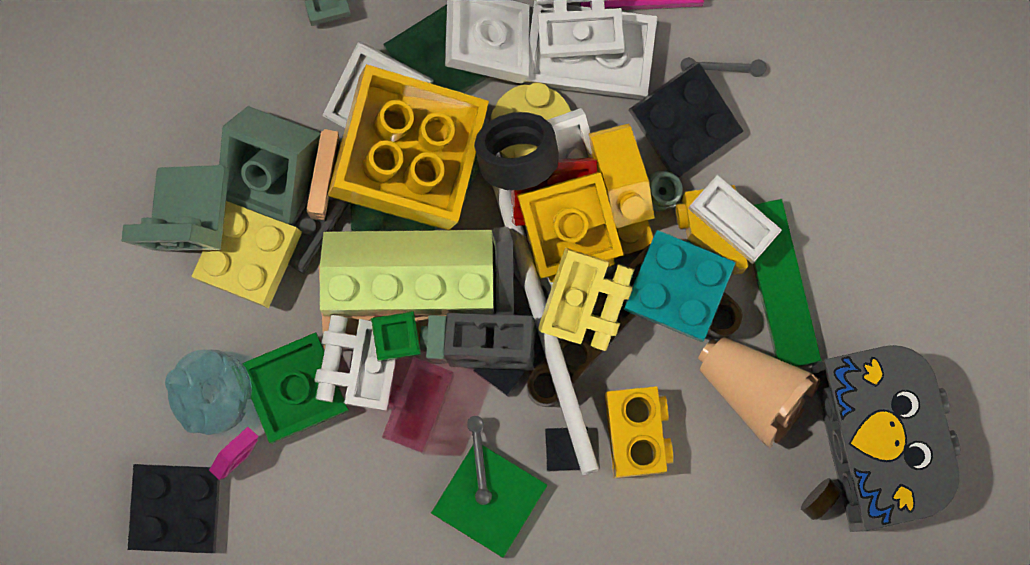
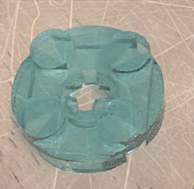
(186, 387)

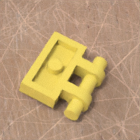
(574, 296)

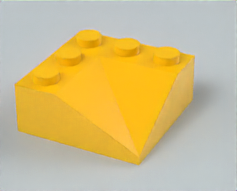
(408, 148)

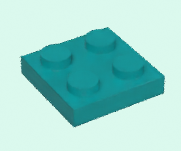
(679, 286)

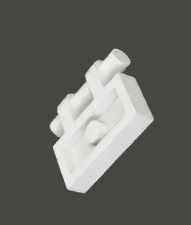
(579, 32)
(368, 381)

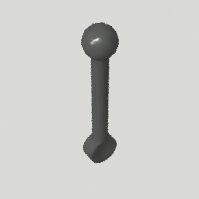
(756, 68)
(475, 425)

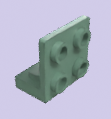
(185, 210)

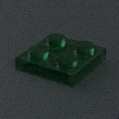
(424, 50)

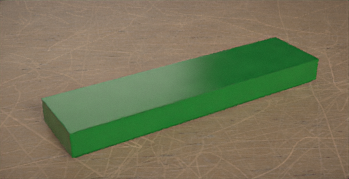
(784, 294)

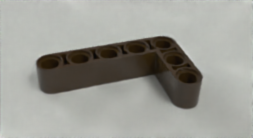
(624, 319)

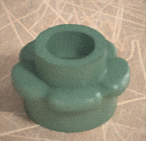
(672, 187)

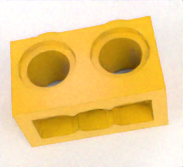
(625, 433)

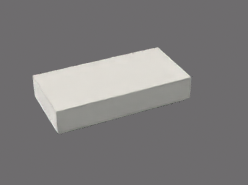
(734, 219)

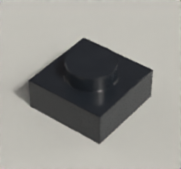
(560, 450)

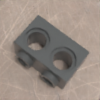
(490, 341)

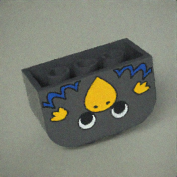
(888, 436)

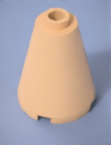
(758, 387)

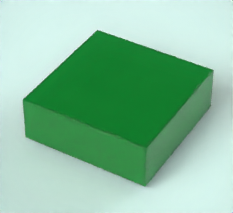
(395, 336)

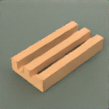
(323, 174)

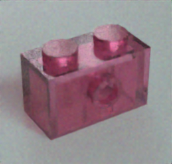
(417, 405)

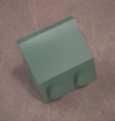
(268, 163)

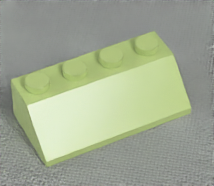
(406, 272)

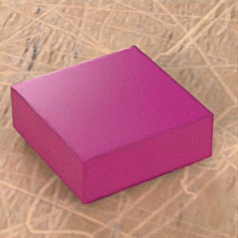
(234, 453)

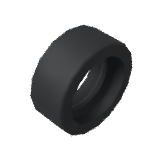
(521, 171)

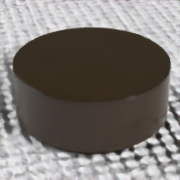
(821, 499)

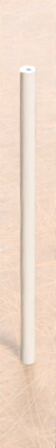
(549, 343)

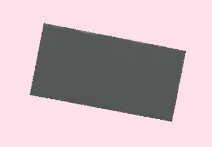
(503, 272)

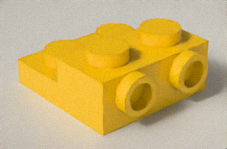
(572, 217)

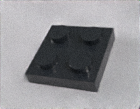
(685, 120)
(173, 509)

